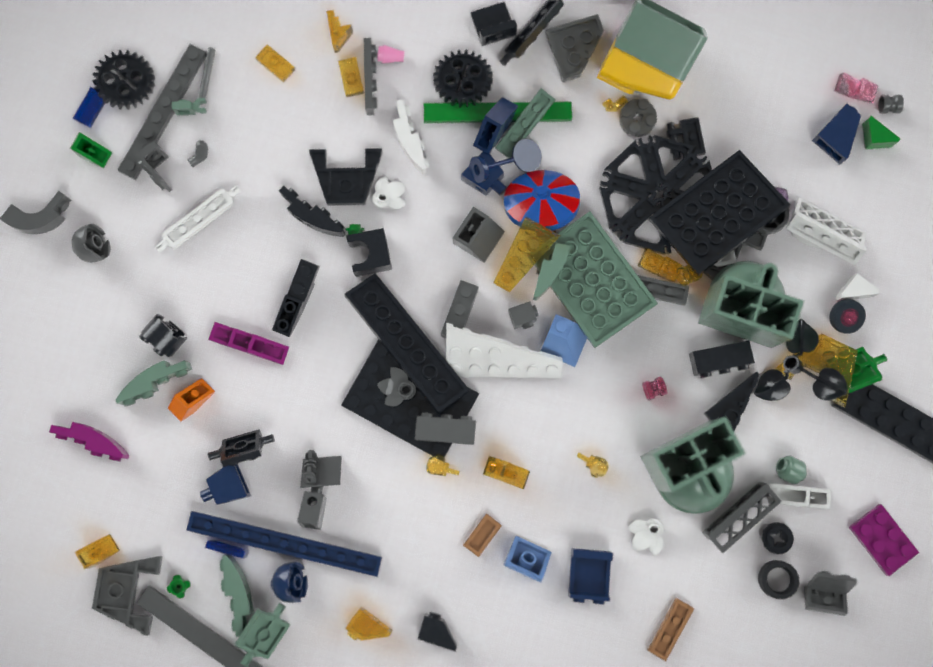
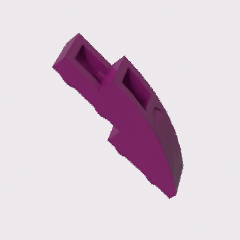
(93, 439)

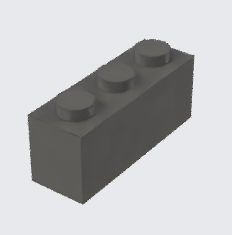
(461, 306)
(445, 429)

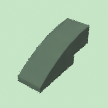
(551, 269)

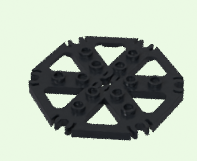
(641, 188)

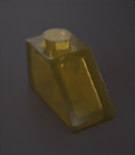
(506, 472)
(366, 626)

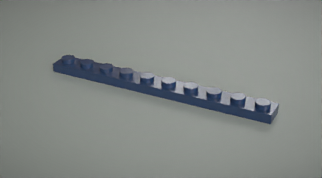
(284, 543)

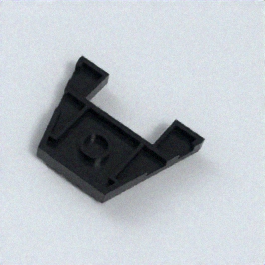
(346, 185)

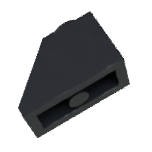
(436, 632)

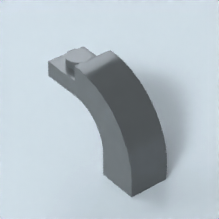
(38, 222)

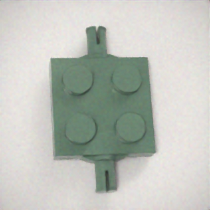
(262, 634)

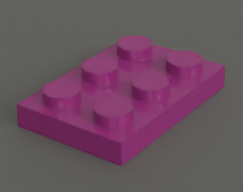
(884, 540)

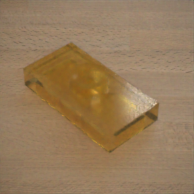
(275, 63)
(351, 77)

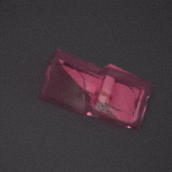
(857, 89)

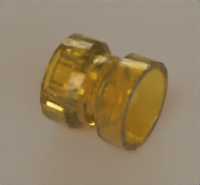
(686, 275)

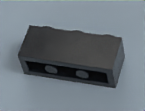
(721, 359)

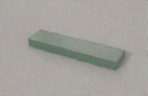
(526, 122)

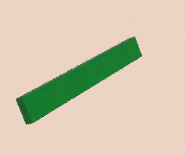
(475, 114)

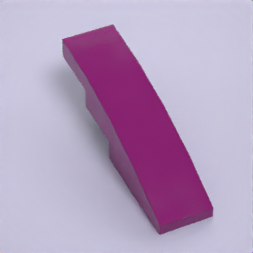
(248, 343)

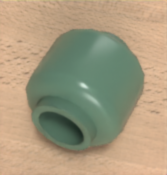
(791, 469)

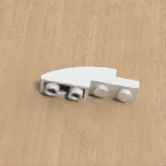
(410, 142)

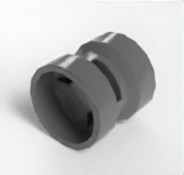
(890, 104)

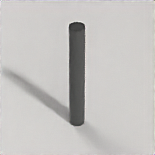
(206, 73)

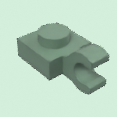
(186, 107)

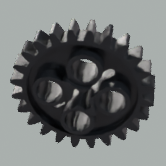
(478, 83)
(113, 91)

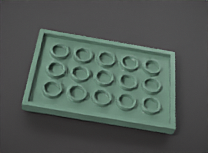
(597, 282)

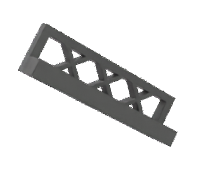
(736, 511)

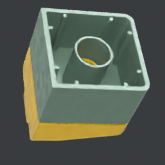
(652, 51)

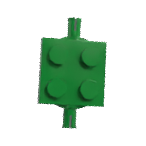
(866, 370)

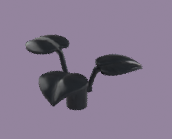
(827, 387)

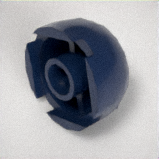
(289, 582)

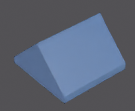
(527, 559)

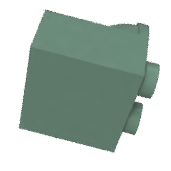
(751, 304)
(697, 467)

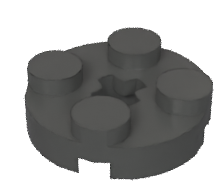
(634, 127)

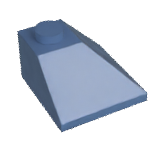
(564, 340)

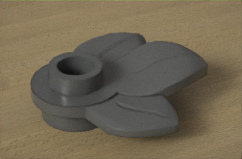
(394, 387)

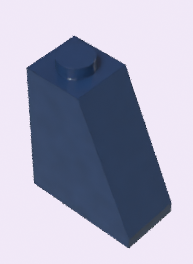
(494, 125)
(839, 134)

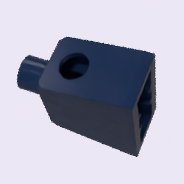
(493, 182)
(226, 486)

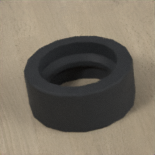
(794, 579)

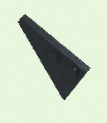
(734, 402)

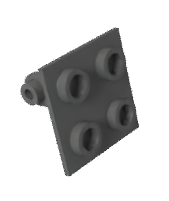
(320, 471)

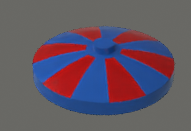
(542, 197)

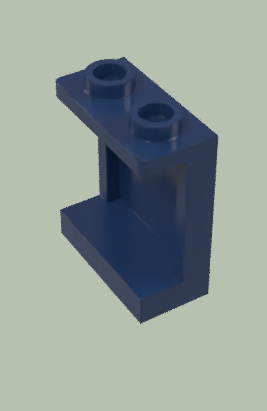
(590, 575)

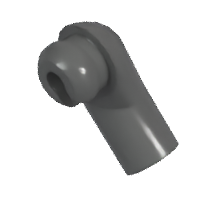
(200, 155)

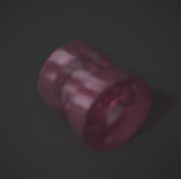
(654, 388)

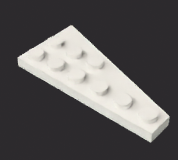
(492, 357)

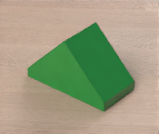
(877, 135)
(90, 150)

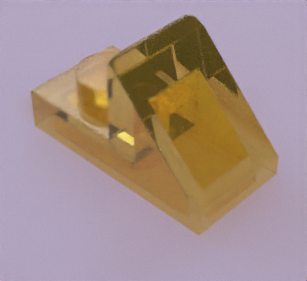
(339, 33)

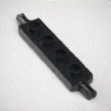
(532, 30)

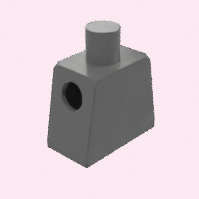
(309, 515)

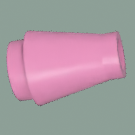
(388, 54)

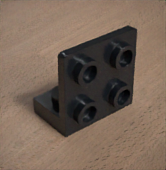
(493, 24)

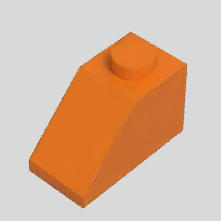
(190, 399)

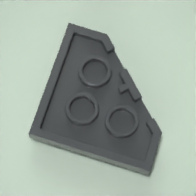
(574, 44)

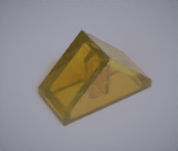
(97, 552)

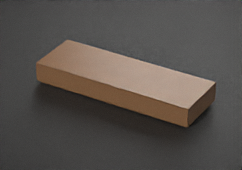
(670, 629)

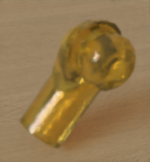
(614, 106)

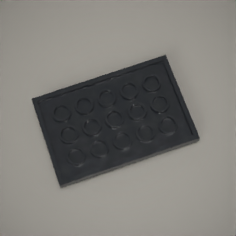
(719, 212)
(369, 402)

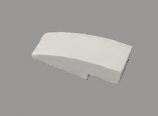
(801, 496)

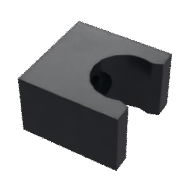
(379, 255)

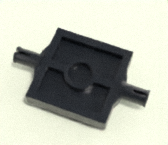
(241, 448)

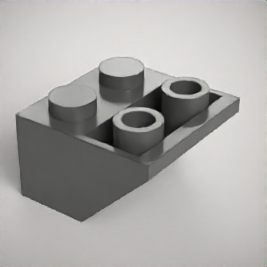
(478, 235)

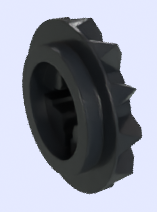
(785, 534)

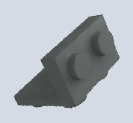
(151, 157)
(828, 593)

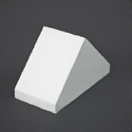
(857, 288)

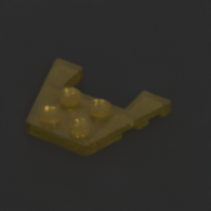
(829, 354)

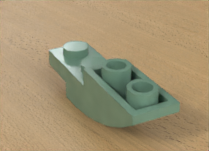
(145, 383)
(236, 585)

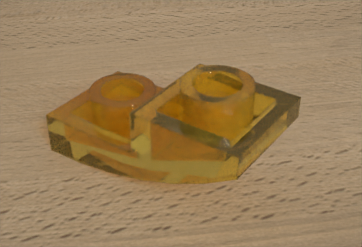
(659, 265)

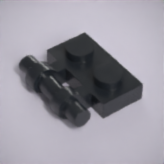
(691, 134)

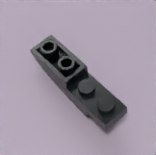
(316, 218)
(296, 299)

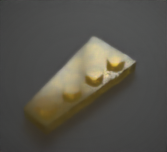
(524, 252)

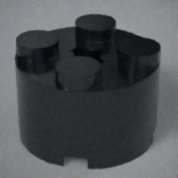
(163, 336)

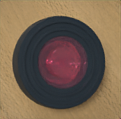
(847, 316)

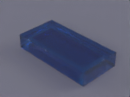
(89, 108)
(227, 548)

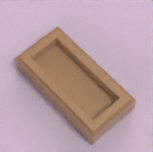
(482, 535)

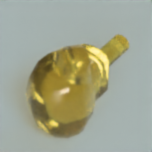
(597, 465)
(438, 466)

